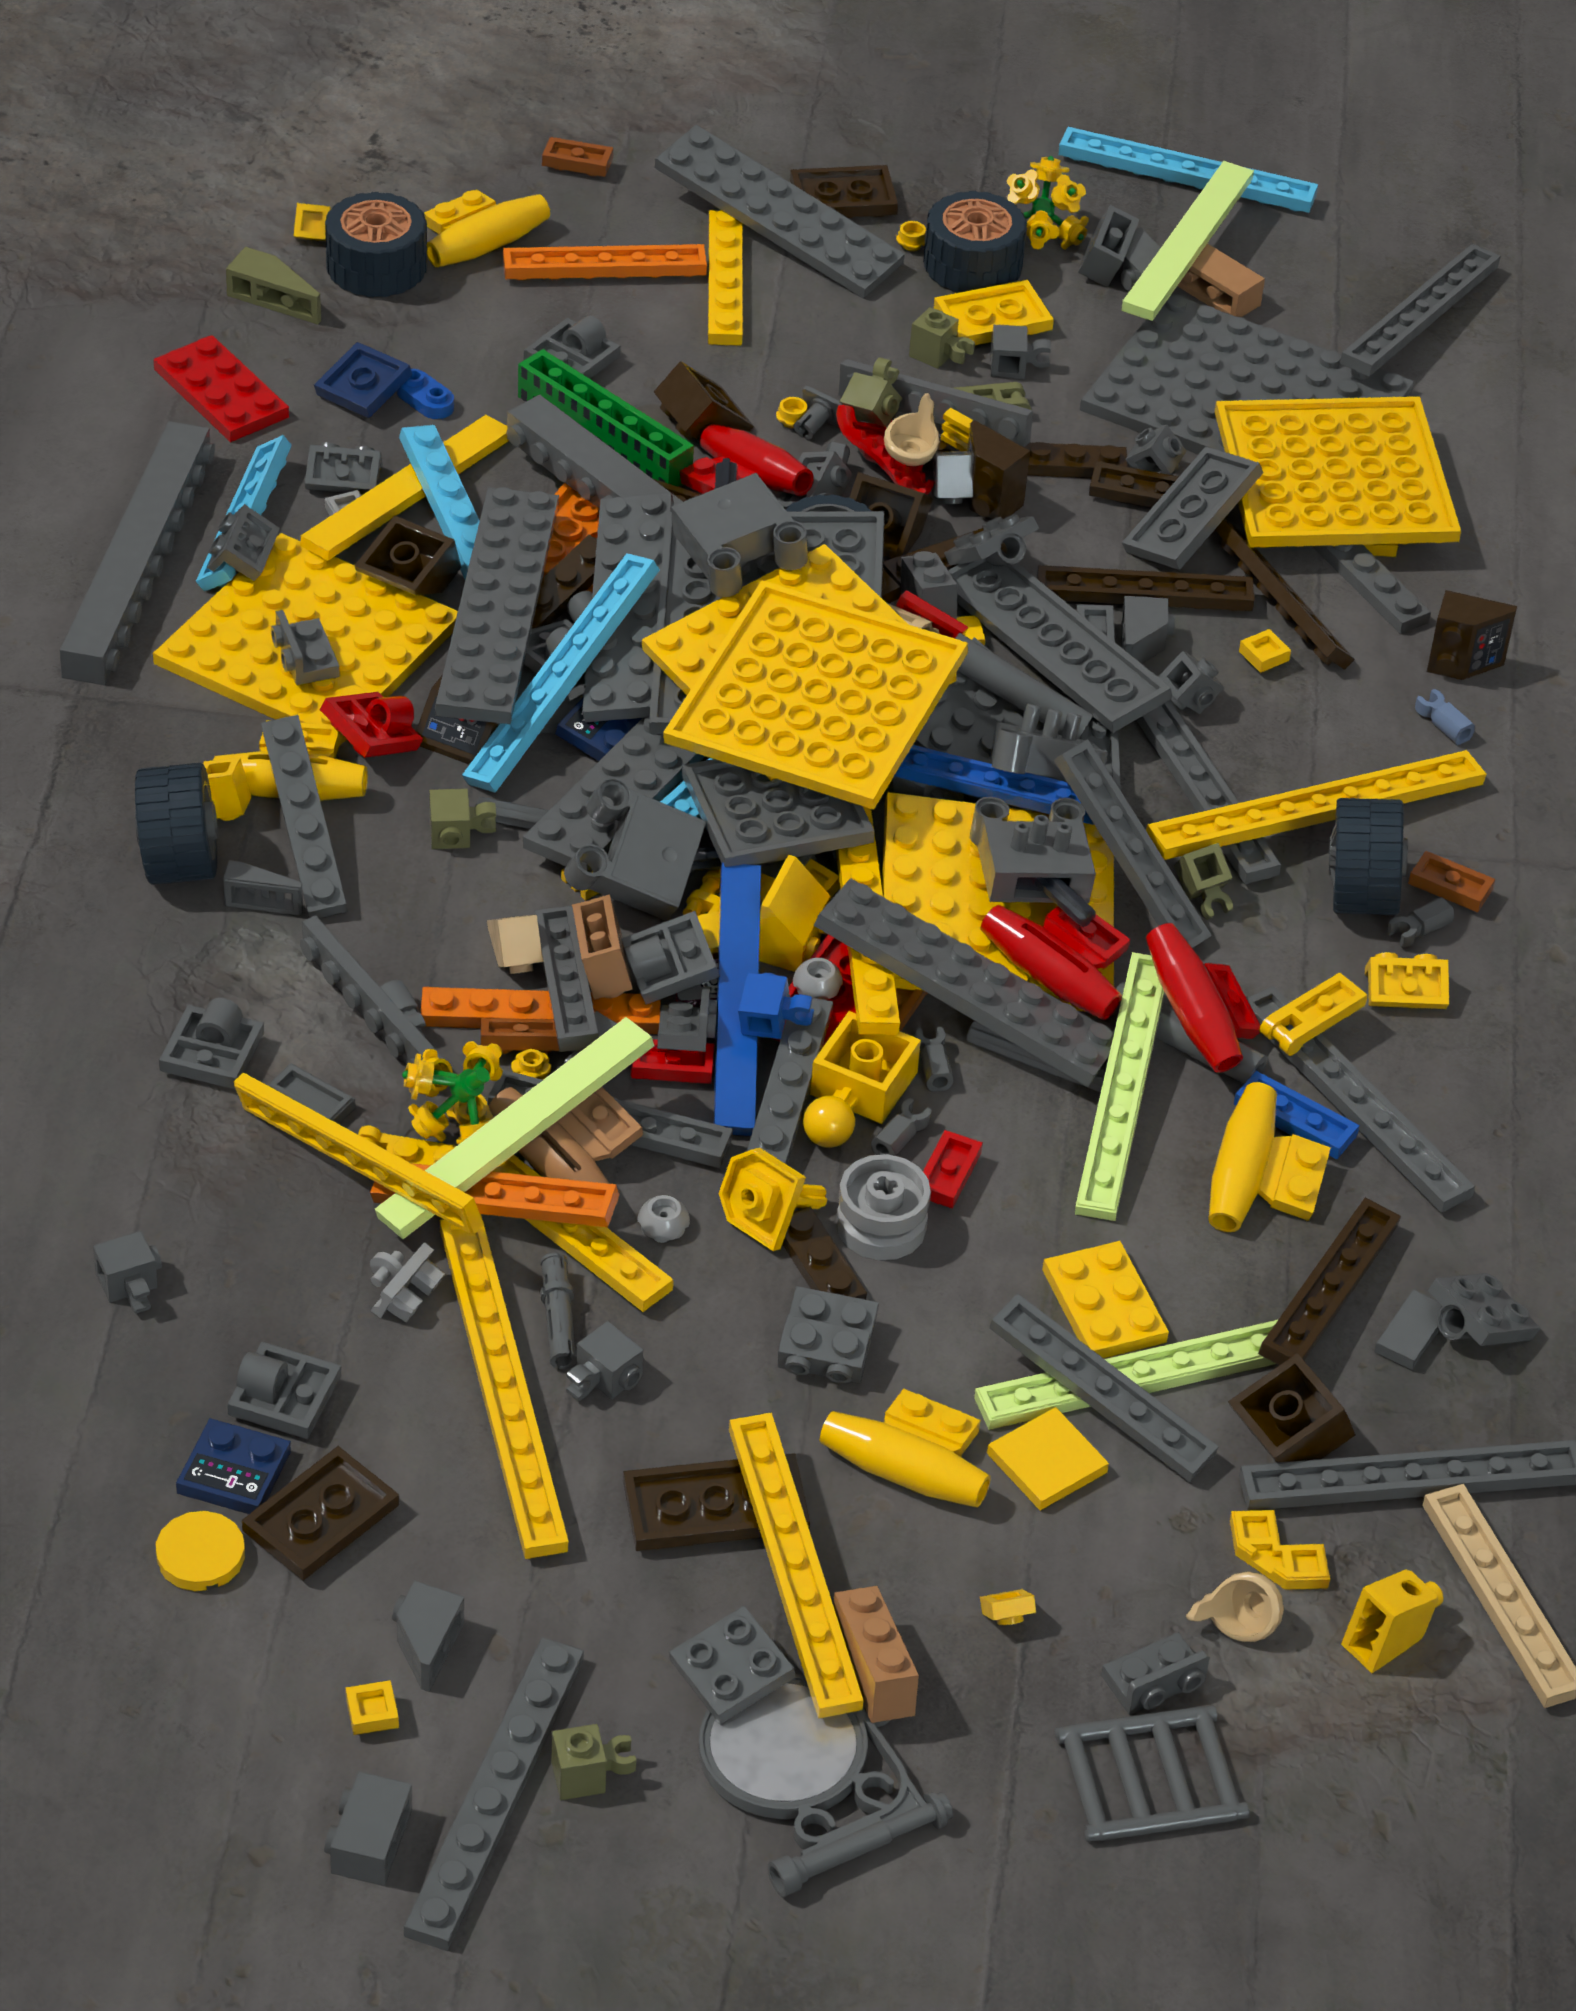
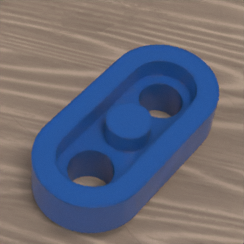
(427, 395)

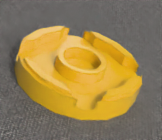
(200, 1550)

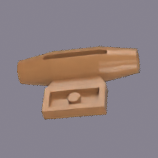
(586, 1134)

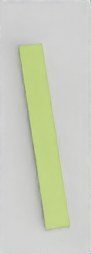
(1187, 241)
(1121, 1092)
(525, 1119)
(1150, 1369)

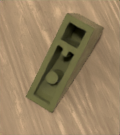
(272, 285)

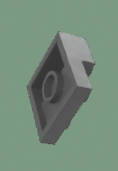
(827, 1335)

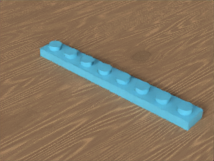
(1181, 168)
(561, 672)

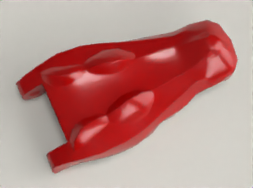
(870, 442)

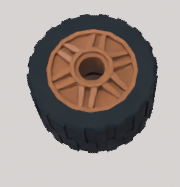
(974, 241)
(376, 244)

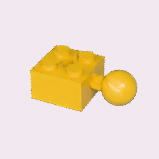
(857, 1076)

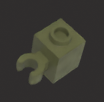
(936, 339)
(874, 395)
(453, 818)
(1204, 875)
(582, 1760)

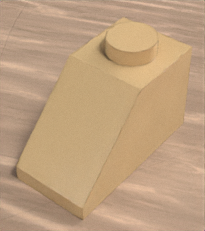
(516, 942)

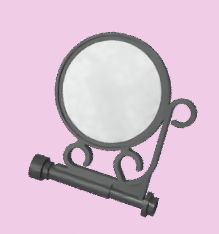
(793, 1765)

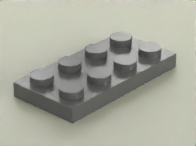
(1192, 507)

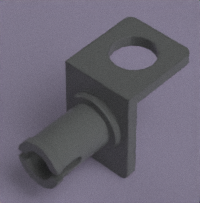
(820, 409)

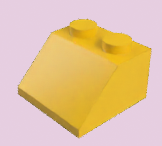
(789, 917)

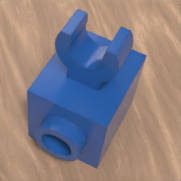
(768, 1005)

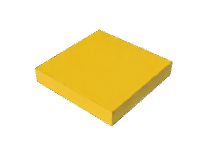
(1047, 1458)

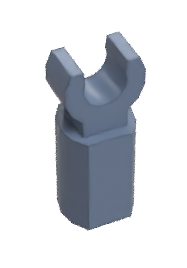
(1445, 717)

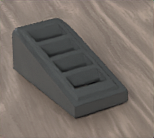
(251, 886)

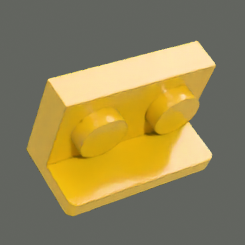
(1408, 981)

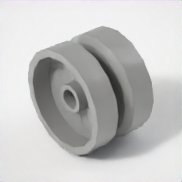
(883, 1207)

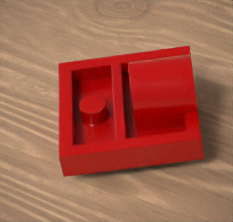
(374, 722)

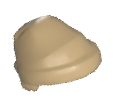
(913, 436)
(1242, 1607)

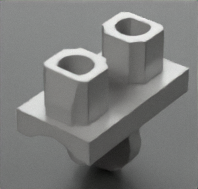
(396, 1295)

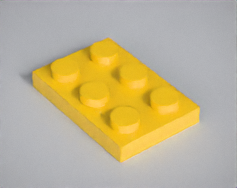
(999, 305)
(1105, 1300)

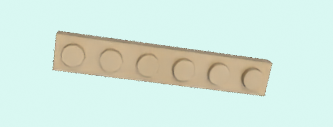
(1503, 1594)

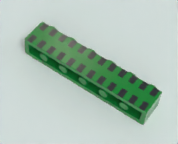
(612, 420)

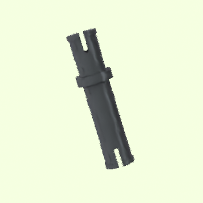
(557, 1297)

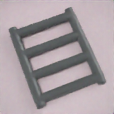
(1142, 1821)

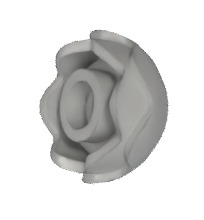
(818, 979)
(663, 1218)

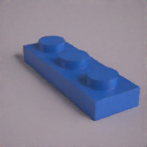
(1307, 1118)

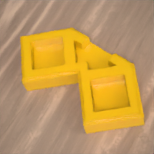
(1288, 1566)

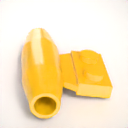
(477, 226)
(332, 776)
(1254, 1162)
(913, 1448)

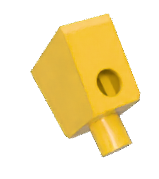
(1390, 1618)

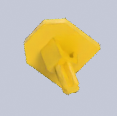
(762, 1196)

